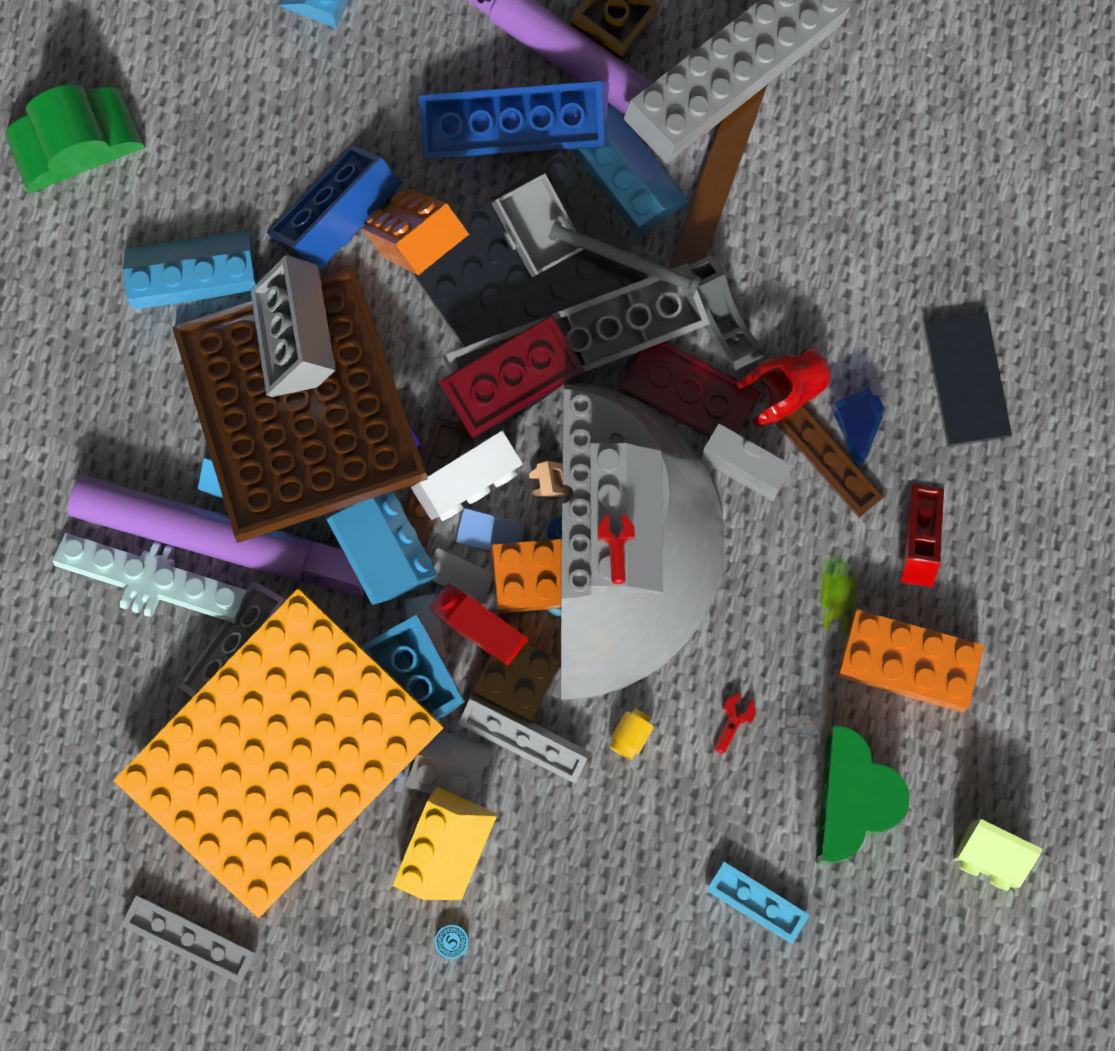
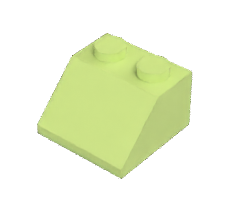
(996, 854)

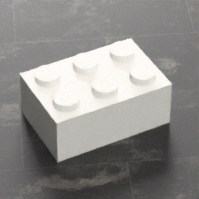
(468, 477)

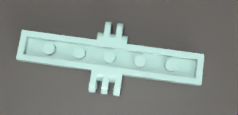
(150, 578)

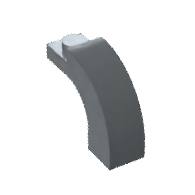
(726, 325)

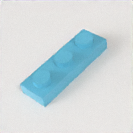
(758, 902)

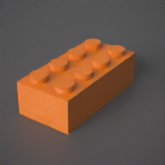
(414, 230)
(527, 576)
(910, 661)

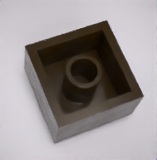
(615, 23)
(521, 684)

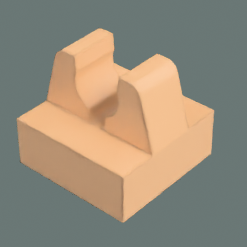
(551, 480)

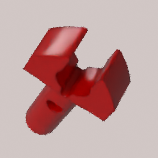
(616, 546)
(733, 722)

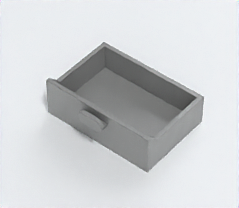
(528, 219)
(746, 462)

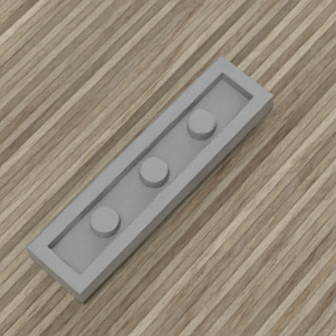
(524, 738)
(188, 939)

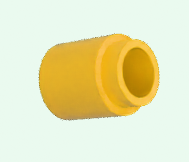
(631, 733)

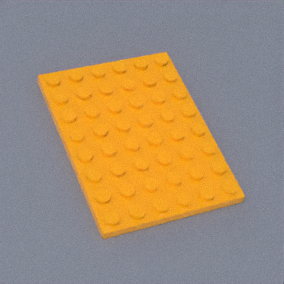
(278, 752)

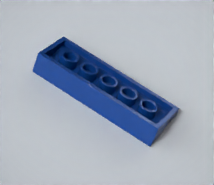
(514, 120)

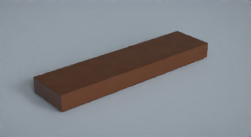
(441, 450)
(830, 461)

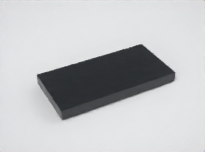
(967, 379)

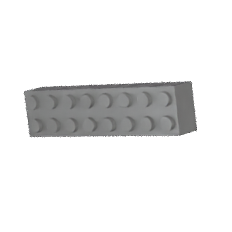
(729, 70)
(612, 323)

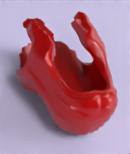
(791, 384)

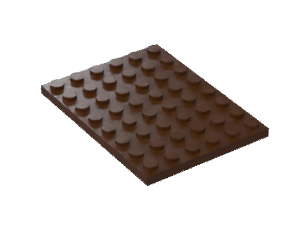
(305, 448)

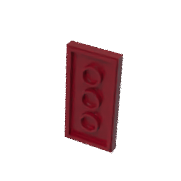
(511, 376)
(688, 389)

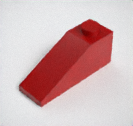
(923, 536)
(477, 624)

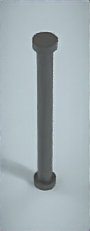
(624, 257)

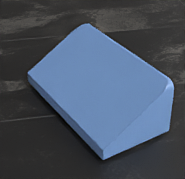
(483, 530)

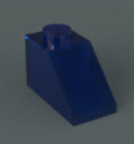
(859, 421)

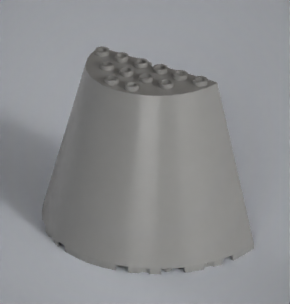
(628, 636)

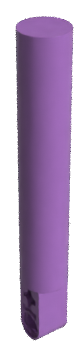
(566, 47)
(210, 534)

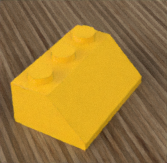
(445, 847)

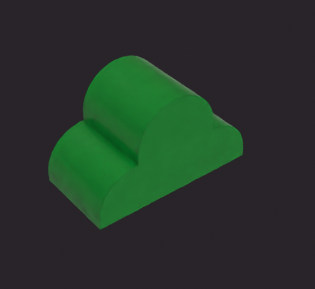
(71, 134)
(856, 797)

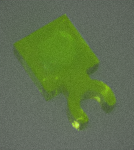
(837, 595)

